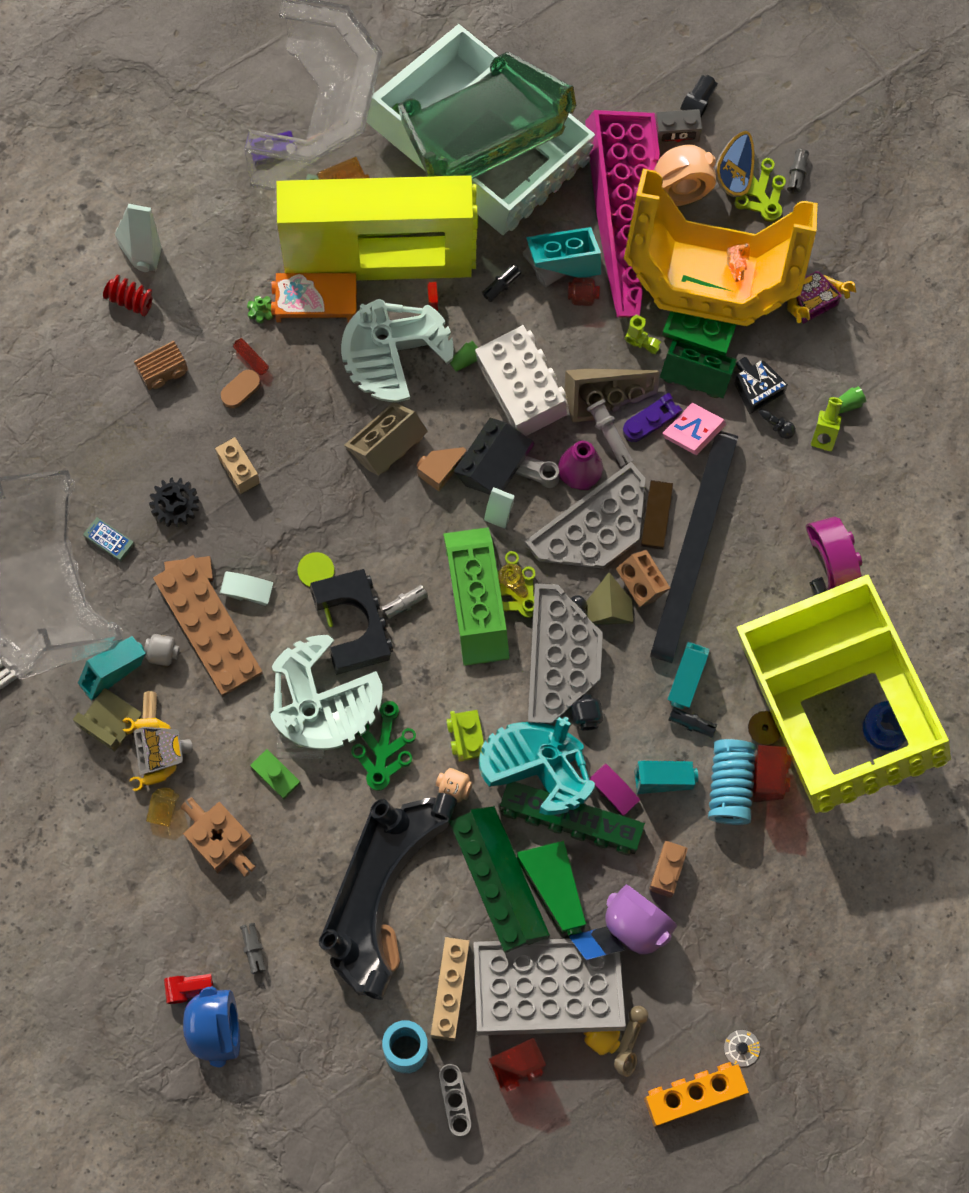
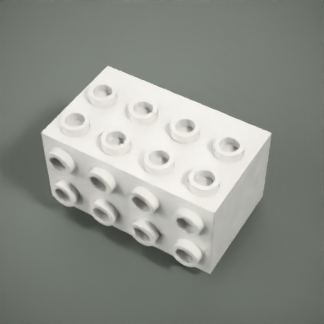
(522, 381)

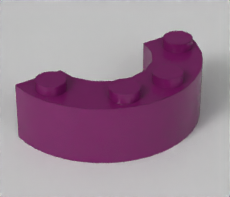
(836, 550)

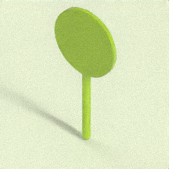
(313, 568)

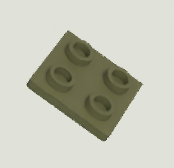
(106, 718)

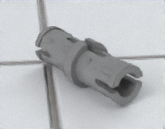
(404, 602)

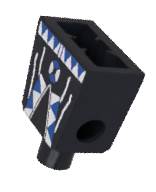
(758, 384)

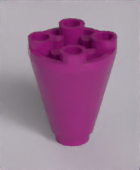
(580, 466)

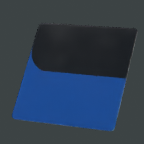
(596, 943)

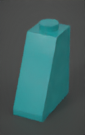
(110, 667)
(688, 675)
(664, 776)

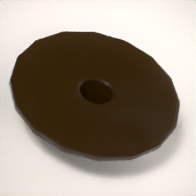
(763, 728)

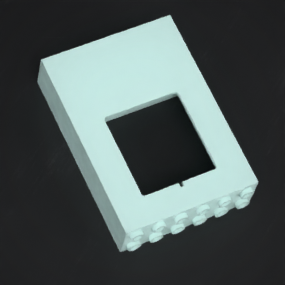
(447, 68)

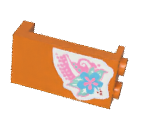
(314, 295)

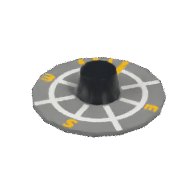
(742, 1048)

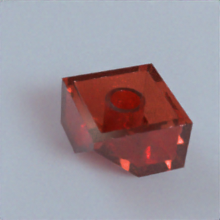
(770, 773)
(517, 1064)

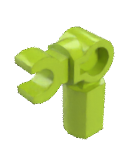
(639, 338)

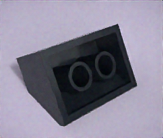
(493, 457)

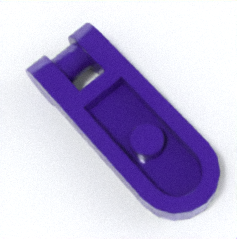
(650, 419)

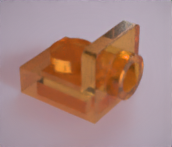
(737, 260)

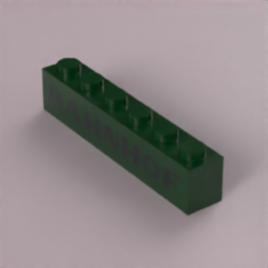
(582, 823)

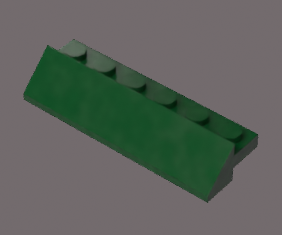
(499, 878)

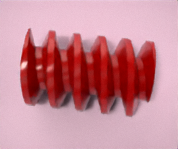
(128, 295)

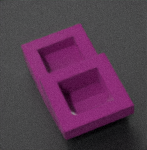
(614, 789)

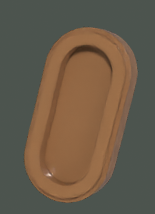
(240, 388)
(390, 947)

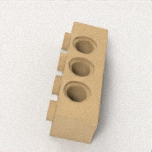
(450, 989)

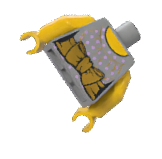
(157, 749)

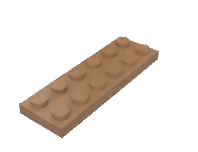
(207, 625)

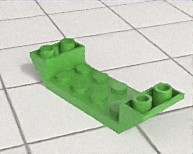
(477, 596)

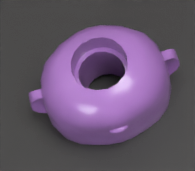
(638, 921)

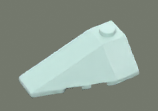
(139, 238)

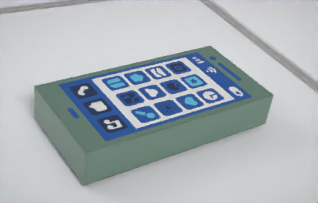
(108, 539)

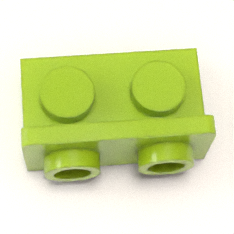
(466, 733)

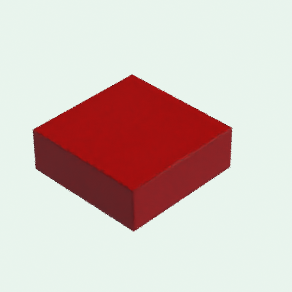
(432, 295)

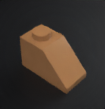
(439, 466)

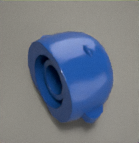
(212, 1026)

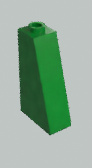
(555, 885)

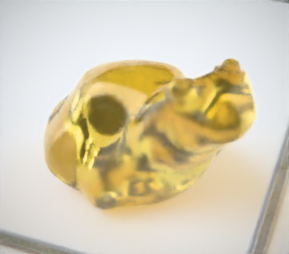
(513, 578)

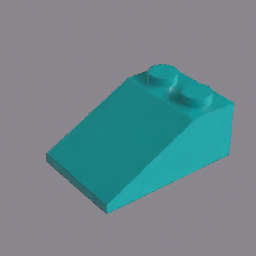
(567, 252)

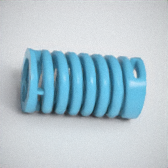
(736, 760)
(400, 1029)

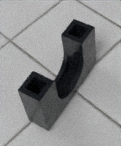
(354, 590)

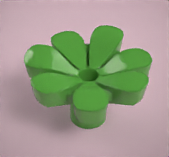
(260, 308)

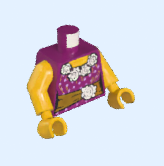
(818, 296)

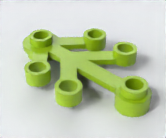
(757, 190)
(519, 604)

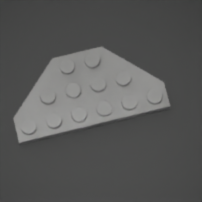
(596, 526)
(563, 654)

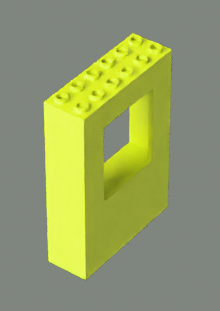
(324, 217)
(825, 646)

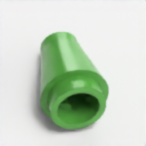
(465, 356)
(852, 399)

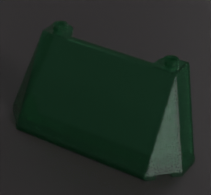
(489, 119)

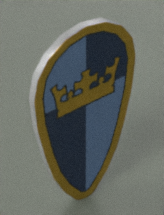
(736, 165)

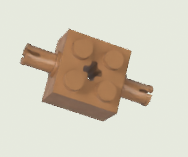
(216, 852)

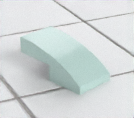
(499, 507)
(246, 587)

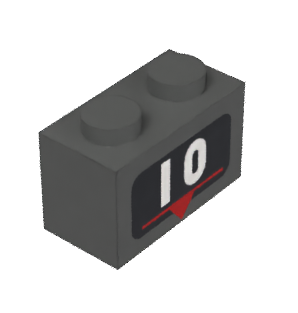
(678, 126)

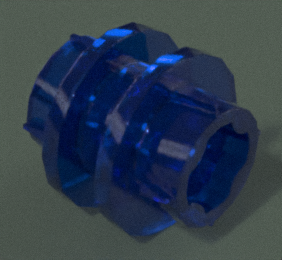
(874, 732)

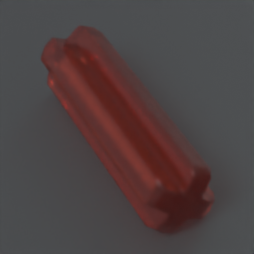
(250, 356)

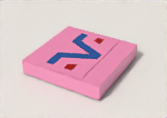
(694, 428)

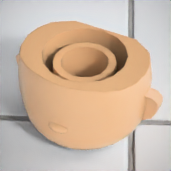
(687, 173)

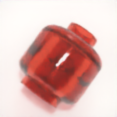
(583, 291)

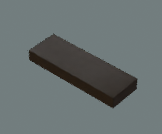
(656, 514)

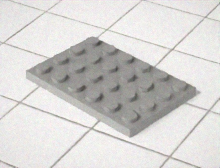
(546, 989)

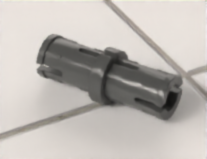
(798, 171)
(253, 948)

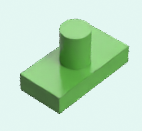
(275, 774)

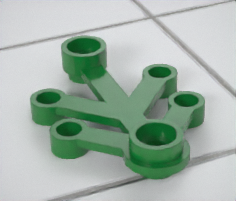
(383, 749)

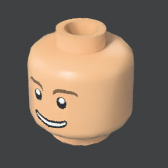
(455, 784)

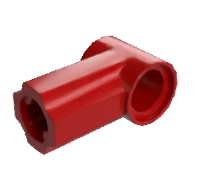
(181, 988)

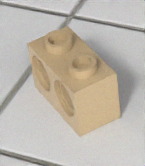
(237, 465)

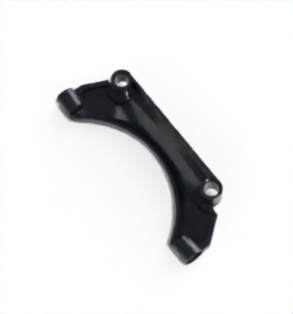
(383, 850)

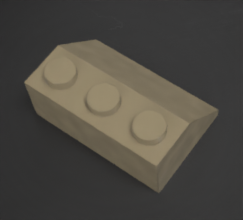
(386, 438)

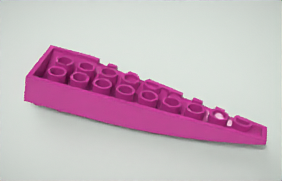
(621, 150)

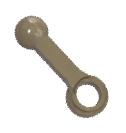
(627, 1060)

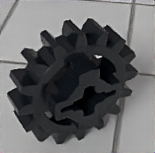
(168, 494)

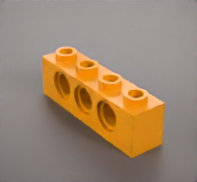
(733, 1087)

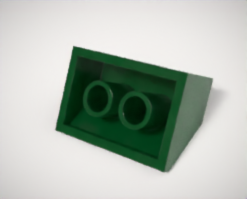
(697, 369)

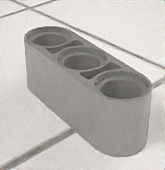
(449, 1089)

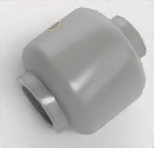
(161, 649)

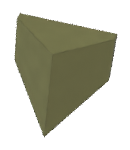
(609, 604)

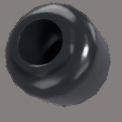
(587, 713)

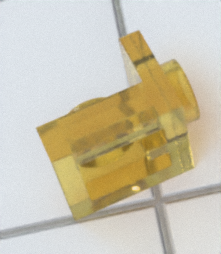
(162, 807)

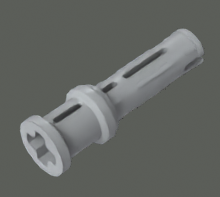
(605, 423)

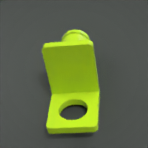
(828, 423)

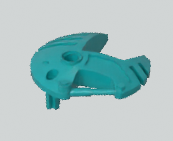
(542, 751)

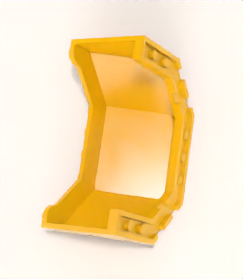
(667, 246)

